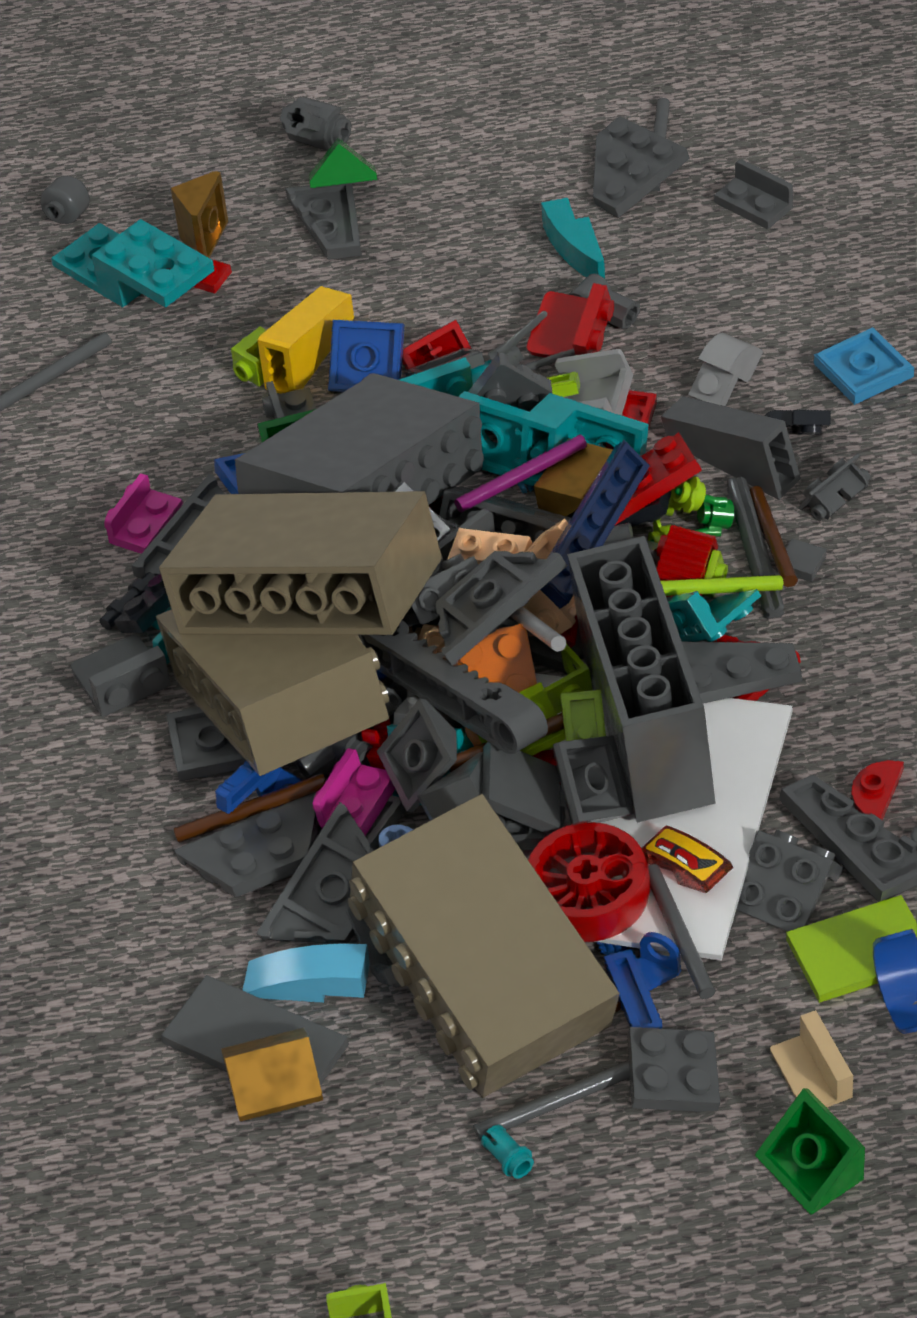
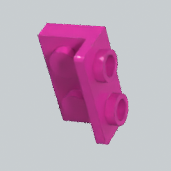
(139, 515)
(356, 786)

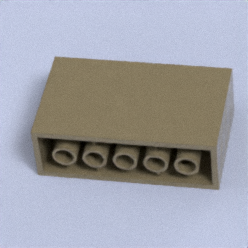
(302, 563)
(278, 691)
(481, 946)

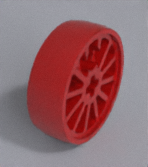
(588, 877)

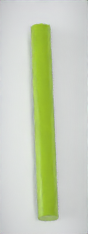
(723, 585)

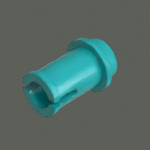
(508, 1152)

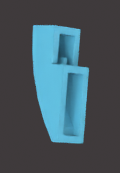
(309, 973)

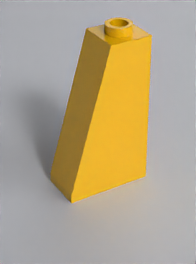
(302, 339)

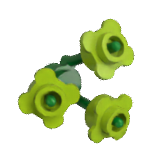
(691, 495)

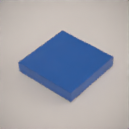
(364, 349)

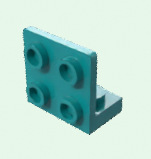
(701, 621)

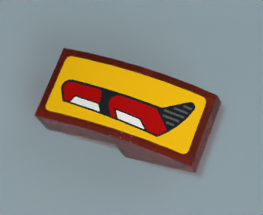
(688, 858)

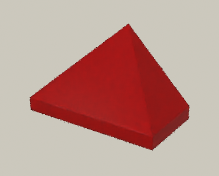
(434, 345)

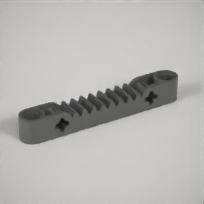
(480, 705)

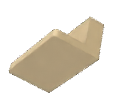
(814, 1062)

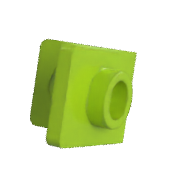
(575, 681)
(359, 1301)

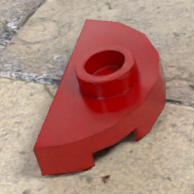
(875, 787)

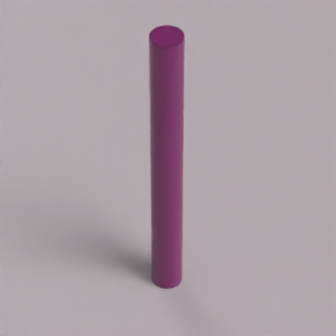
(520, 473)

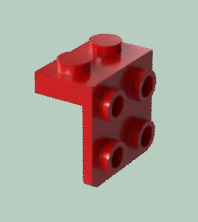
(572, 323)

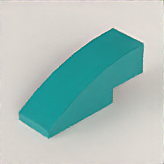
(572, 237)

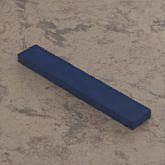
(597, 514)

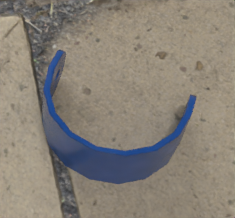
(897, 977)

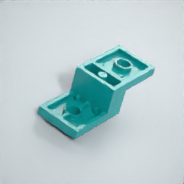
(133, 263)
(550, 423)

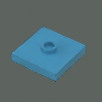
(863, 365)

